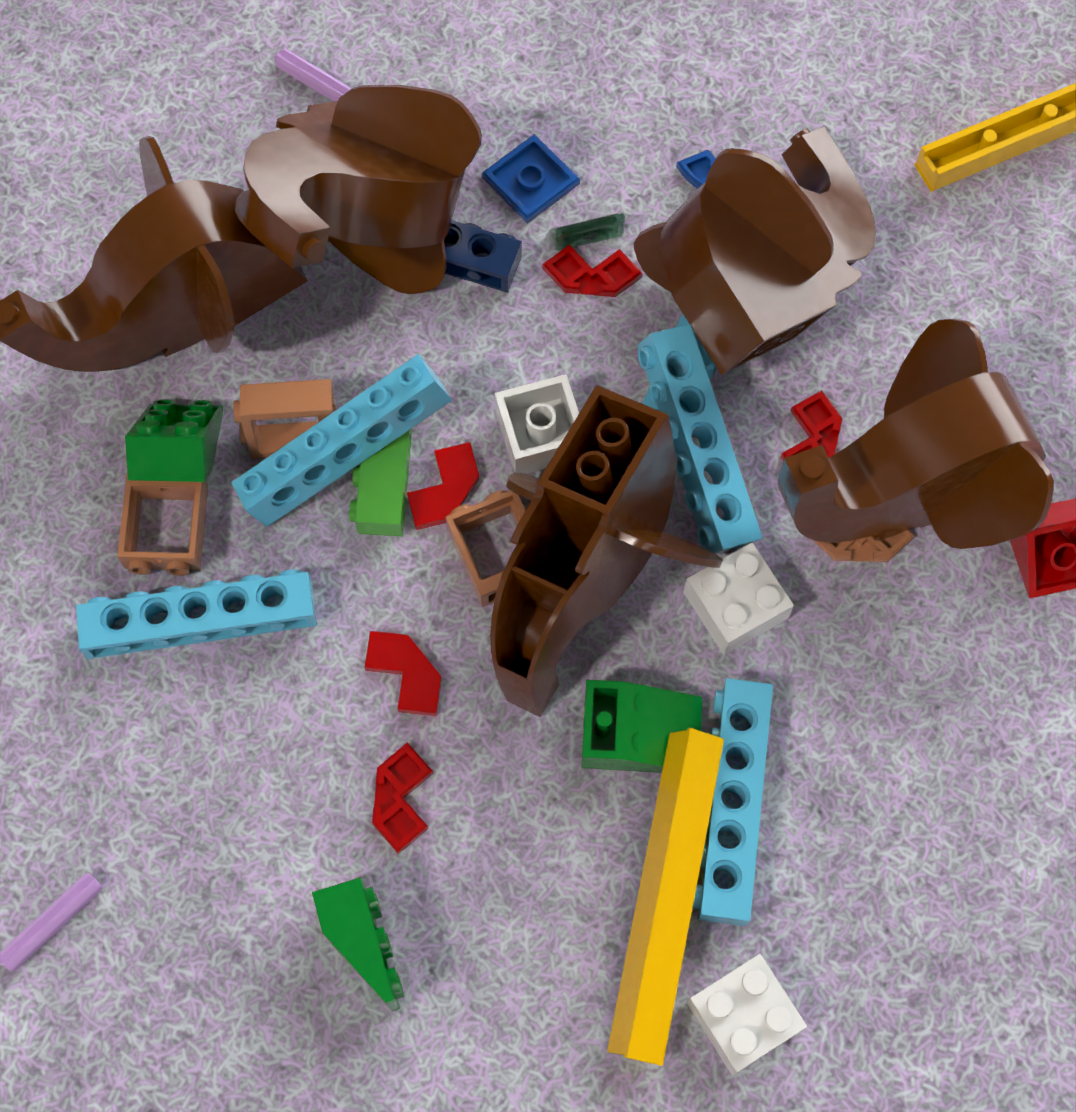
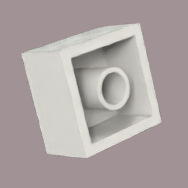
(535, 421)
(738, 598)
(746, 1014)

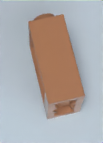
(277, 402)
(468, 517)
(174, 563)

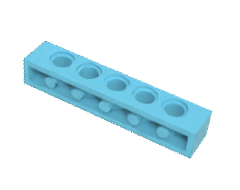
(704, 421)
(341, 441)
(98, 615)
(752, 703)

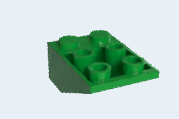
(174, 441)
(631, 724)
(349, 924)

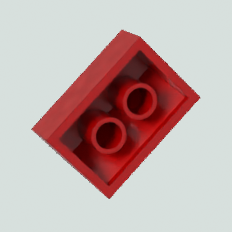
(1049, 552)

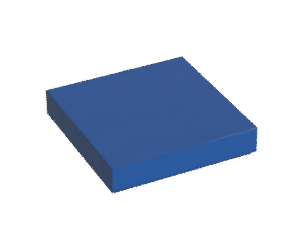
(530, 178)

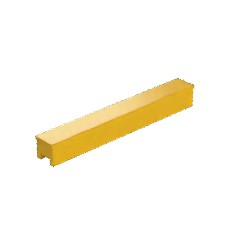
(998, 138)
(665, 897)

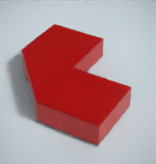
(605, 279)
(819, 422)
(458, 479)
(401, 656)
(391, 812)

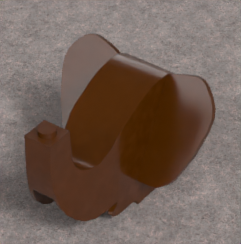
(368, 177)
(757, 252)
(157, 283)
(943, 456)
(583, 539)

